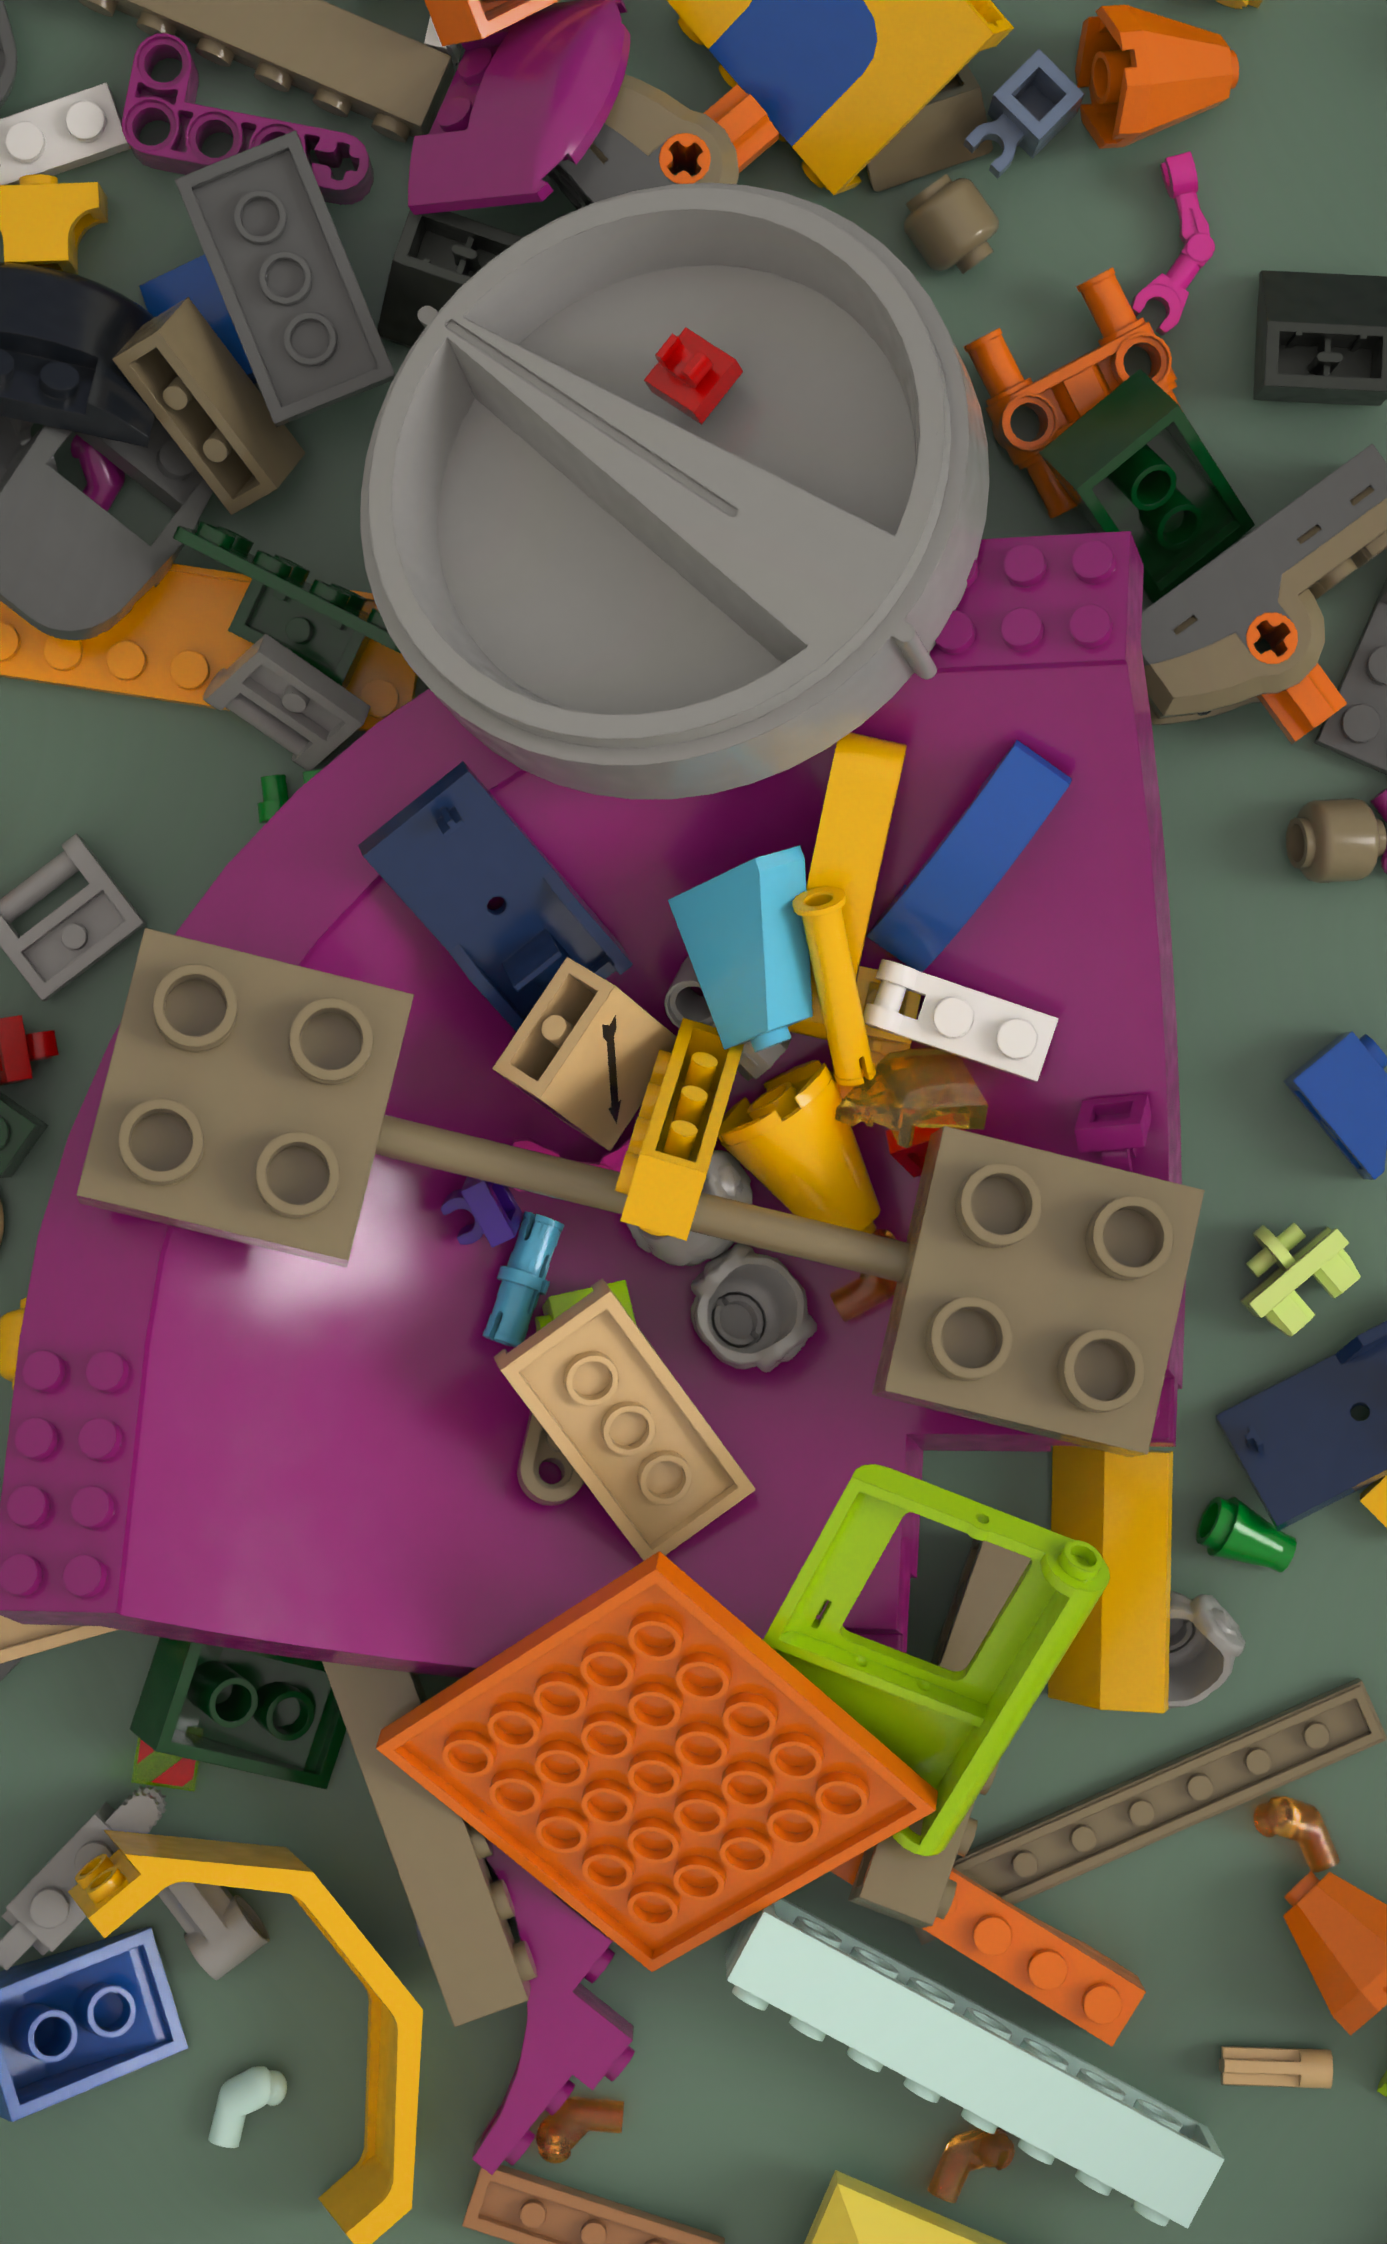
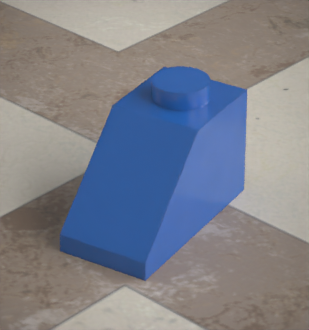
(1348, 1099)

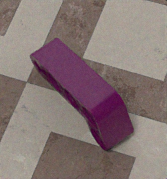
(194, 123)

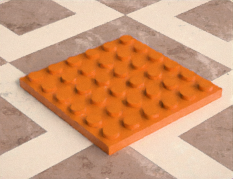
(657, 1764)

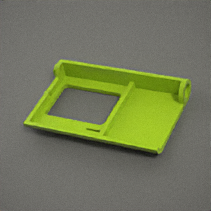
(934, 1718)

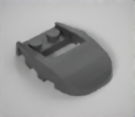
(70, 560)

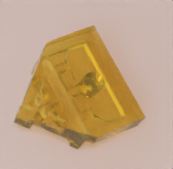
(916, 1090)

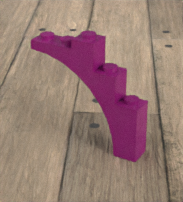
(566, 2023)

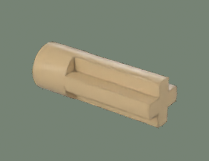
(1276, 2067)

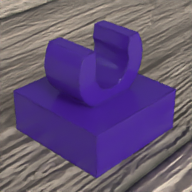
(493, 1210)

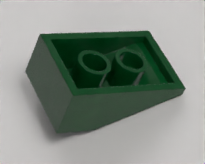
(1147, 472)
(255, 1711)

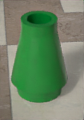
(1242, 1535)

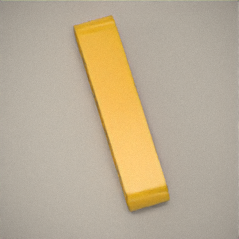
(853, 840)

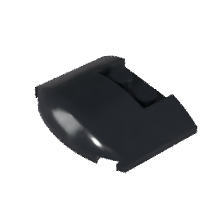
(60, 352)

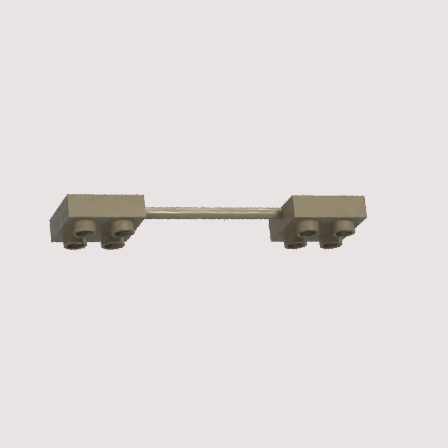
(262, 1093)

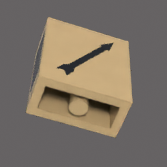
(586, 1053)

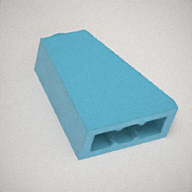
(750, 948)

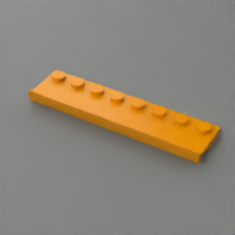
(177, 645)

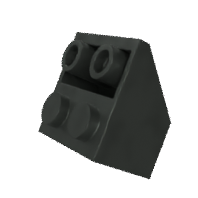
(431, 264)
(1321, 338)

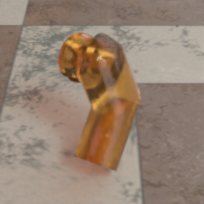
(863, 1292)
(1299, 1823)
(572, 2121)
(968, 2153)

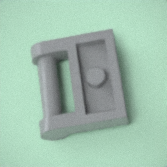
(288, 701)
(75, 932)

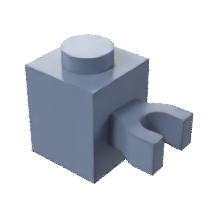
(1027, 111)

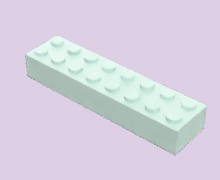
(974, 2060)

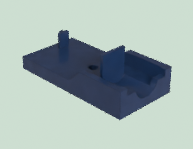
(455, 855)
(1301, 1436)

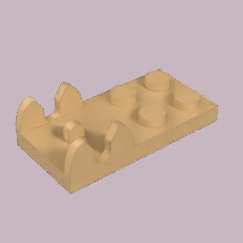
(625, 1424)

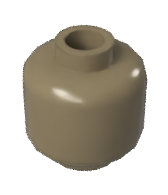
(951, 224)
(1335, 840)

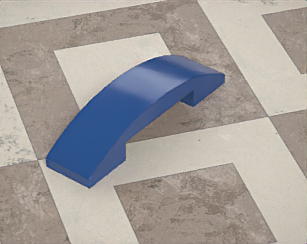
(970, 858)

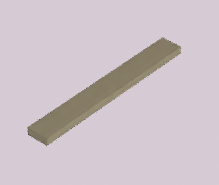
(1174, 1796)

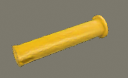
(836, 983)

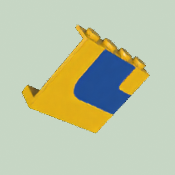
(841, 71)

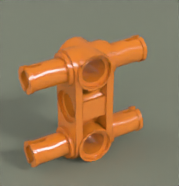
(1071, 389)

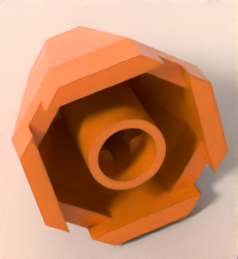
(1148, 73)
(1343, 1945)

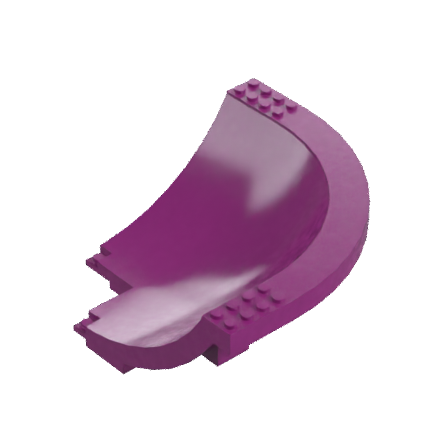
(330, 1447)

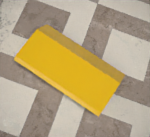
(1127, 1515)

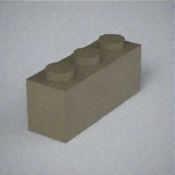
(209, 406)

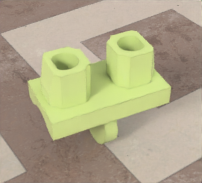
(1320, 1257)

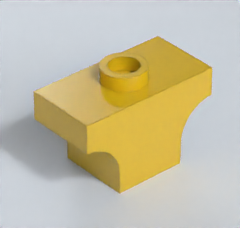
(48, 219)

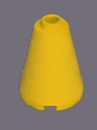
(802, 1150)

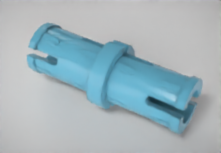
(523, 1279)

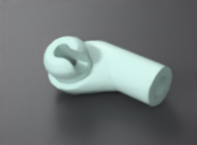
(243, 2096)

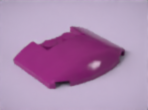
(521, 108)

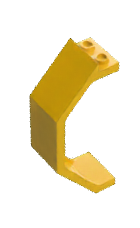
(381, 2183)

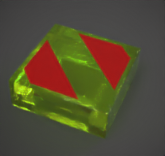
(164, 1769)

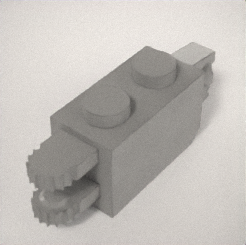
(44, 1909)

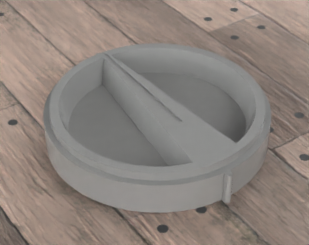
(660, 590)

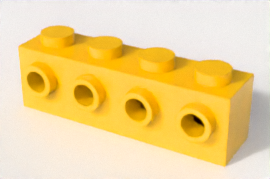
(677, 1131)

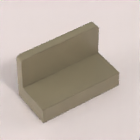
(933, 136)

